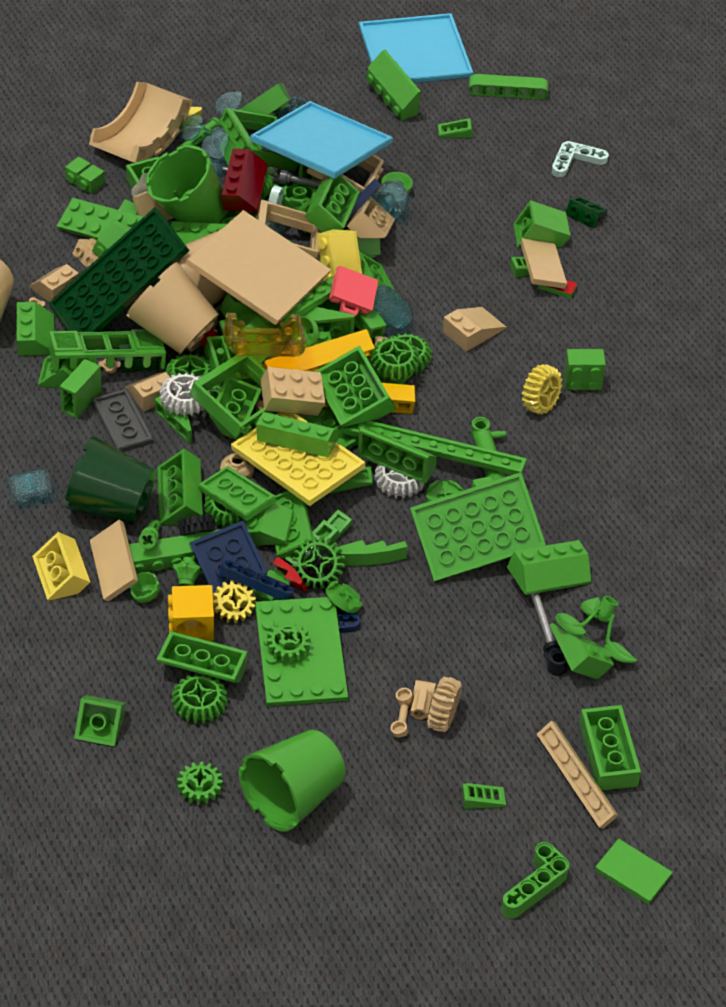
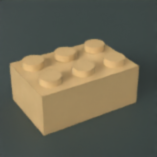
(292, 391)

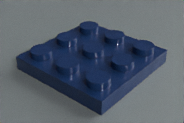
(230, 544)

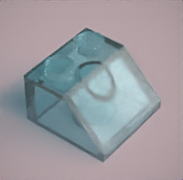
(29, 484)

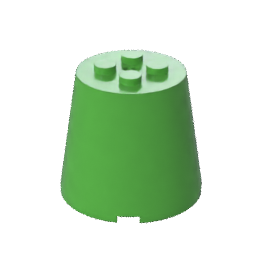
(187, 186)
(291, 778)

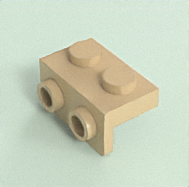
(84, 253)

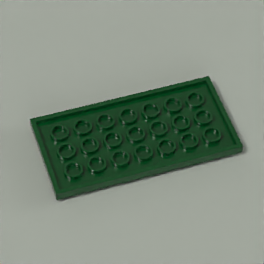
(119, 275)

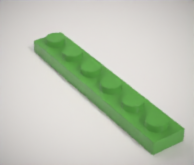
(316, 297)

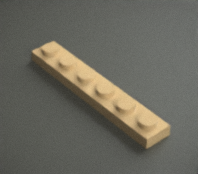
(577, 775)

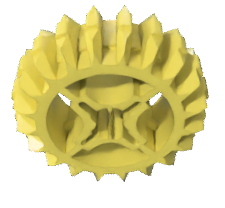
(542, 389)

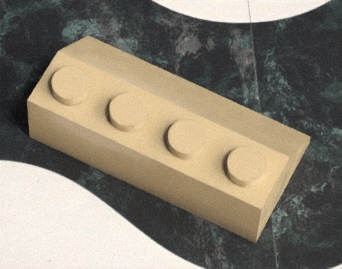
(371, 220)

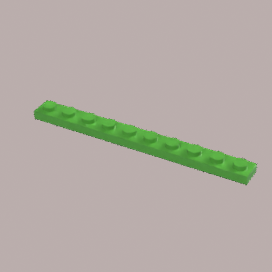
(446, 448)

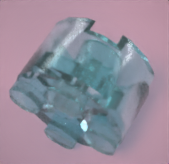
(392, 198)

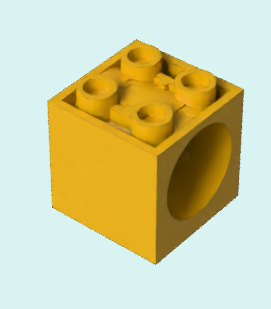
(192, 611)

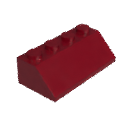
(244, 181)

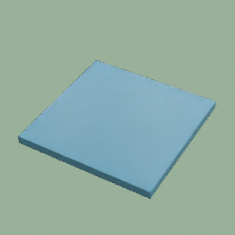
(421, 45)
(321, 139)

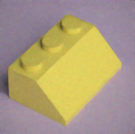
(339, 249)
(61, 567)

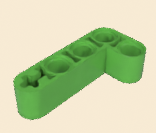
(516, 901)

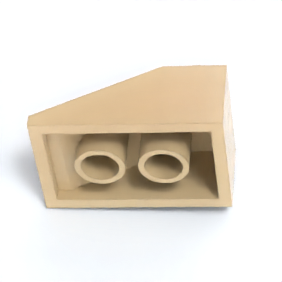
(471, 326)

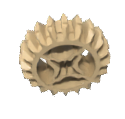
(444, 704)

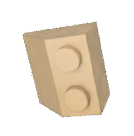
(54, 282)
(147, 390)

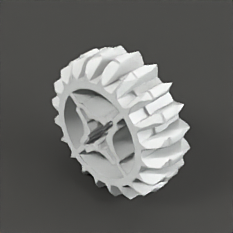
(176, 396)
(396, 483)

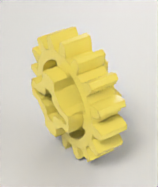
(227, 606)

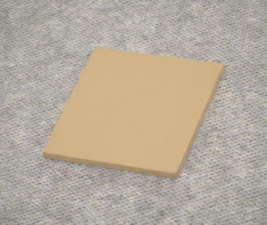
(258, 267)

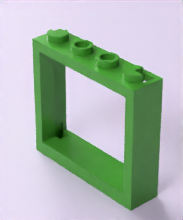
(234, 124)
(201, 386)

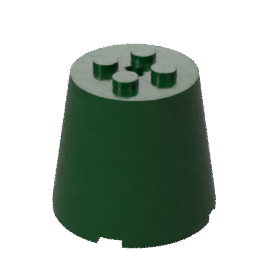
(110, 483)

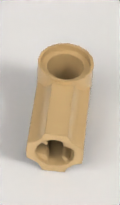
(422, 696)

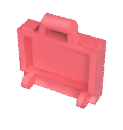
(353, 291)

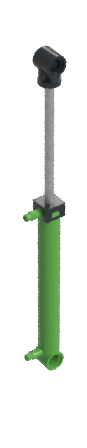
(554, 656)

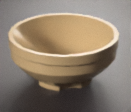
(244, 468)

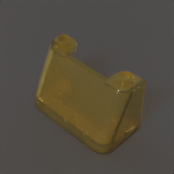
(285, 341)

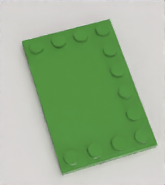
(477, 526)
(319, 674)

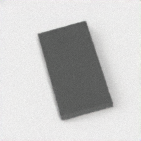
(122, 420)

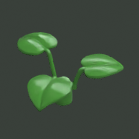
(602, 611)

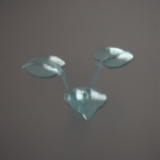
(216, 143)

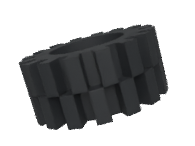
(196, 524)

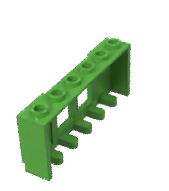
(75, 345)

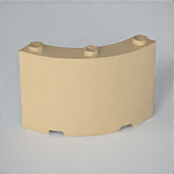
(144, 125)

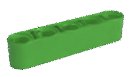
(508, 86)

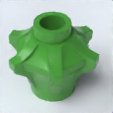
(187, 571)

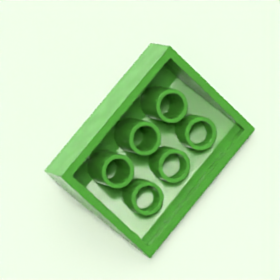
(354, 389)

